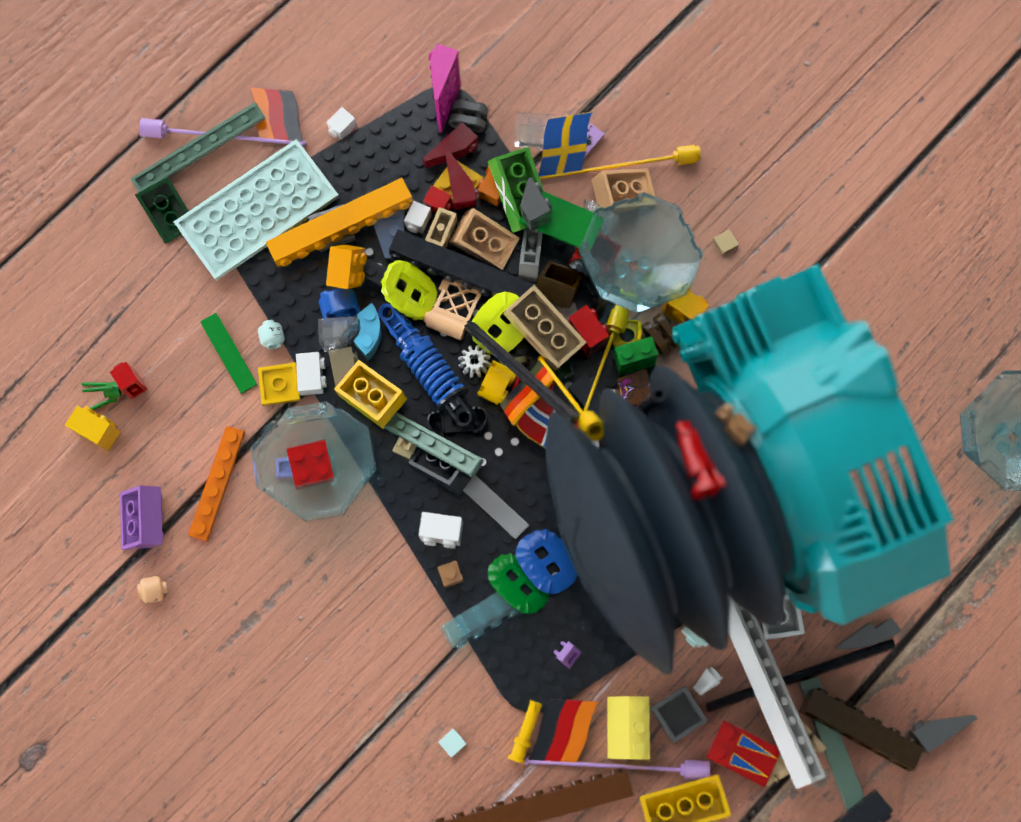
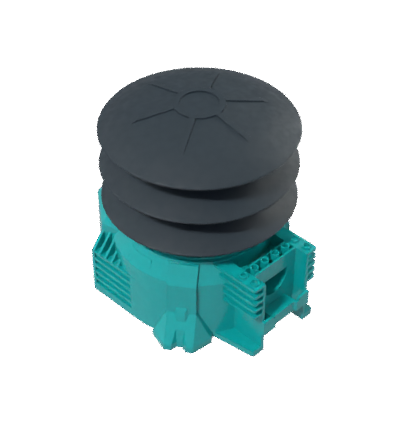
(789, 506)

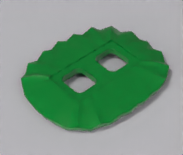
(511, 590)

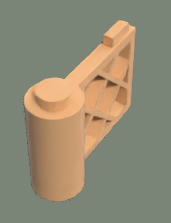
(446, 321)

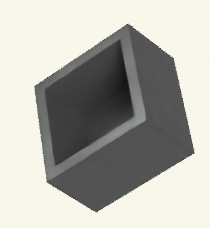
(678, 714)

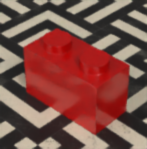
(128, 380)

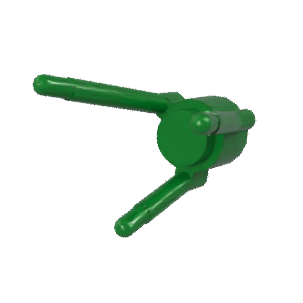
(109, 389)

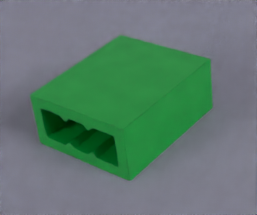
(635, 356)

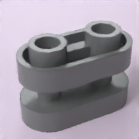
(470, 114)

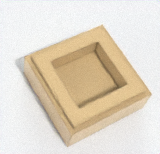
(725, 242)

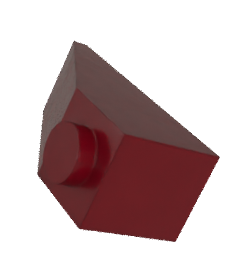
(458, 142)
(461, 185)

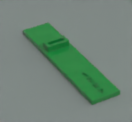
(228, 353)

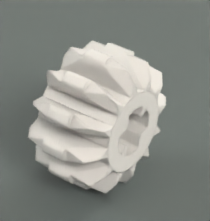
(474, 354)

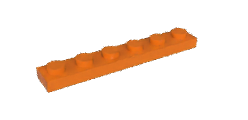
(216, 483)

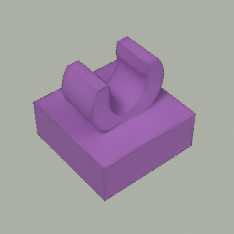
(568, 654)

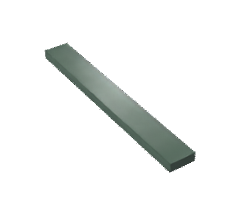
(199, 147)
(836, 755)

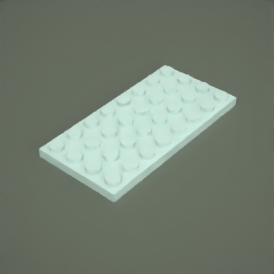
(256, 209)

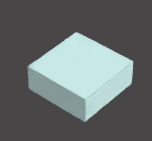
(452, 743)

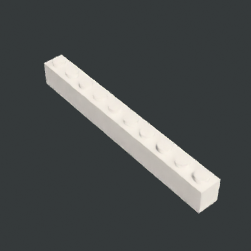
(773, 697)

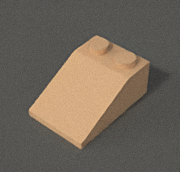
(621, 184)
(484, 239)

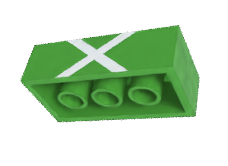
(511, 177)

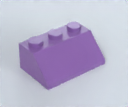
(141, 517)

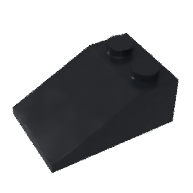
(440, 471)

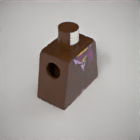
(634, 386)

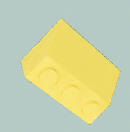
(628, 727)

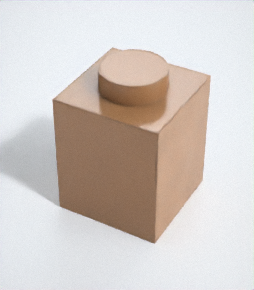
(450, 574)

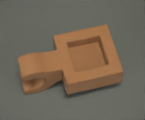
(736, 425)

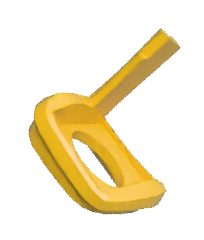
(633, 325)

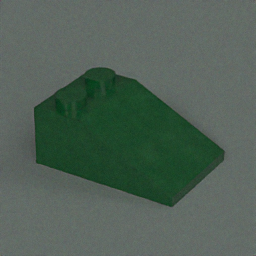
(163, 207)

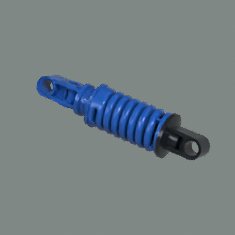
(429, 367)

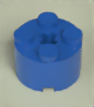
(339, 303)

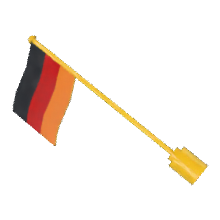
(523, 397)

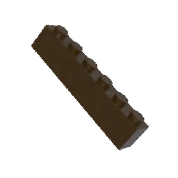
(861, 729)

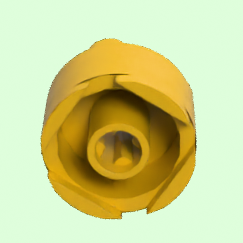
(495, 383)

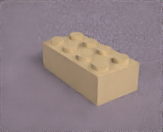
(544, 327)

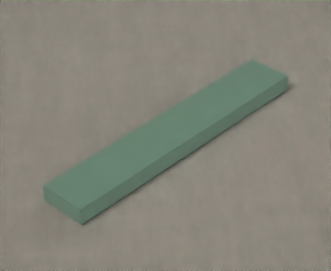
(434, 444)

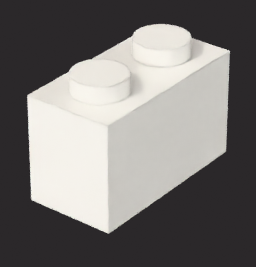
(310, 373)

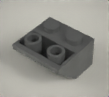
(534, 207)

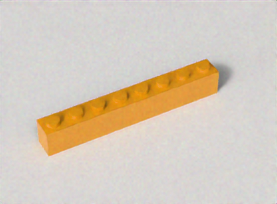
(339, 222)

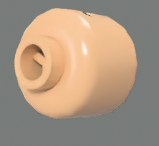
(151, 589)

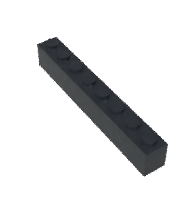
(454, 266)

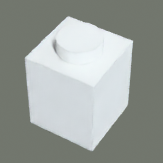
(341, 124)
(417, 217)

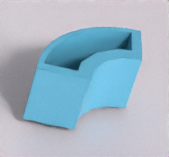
(370, 332)

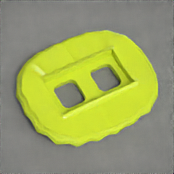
(414, 279)
(491, 313)

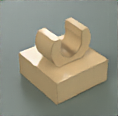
(404, 448)

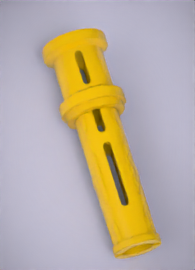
(522, 741)

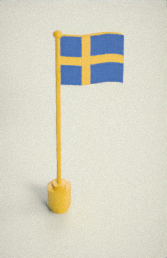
(566, 148)

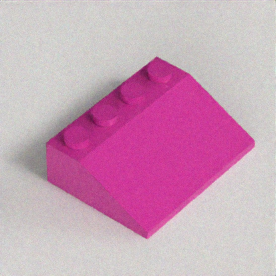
(445, 81)

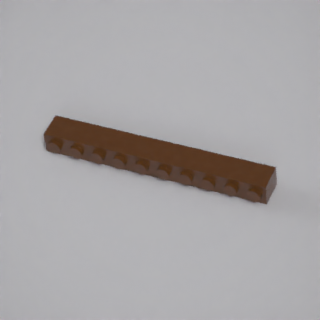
(555, 803)

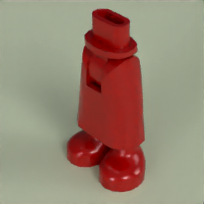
(698, 462)

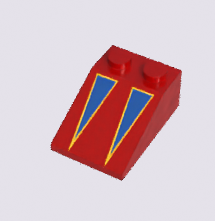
(744, 753)

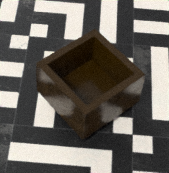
(560, 284)

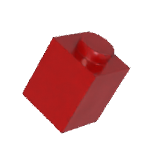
(437, 198)

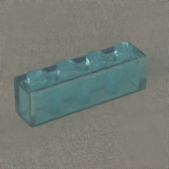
(476, 620)

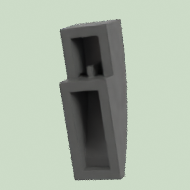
(869, 635)

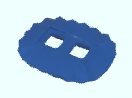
(536, 568)

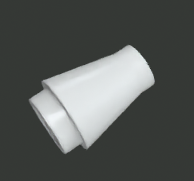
(707, 681)

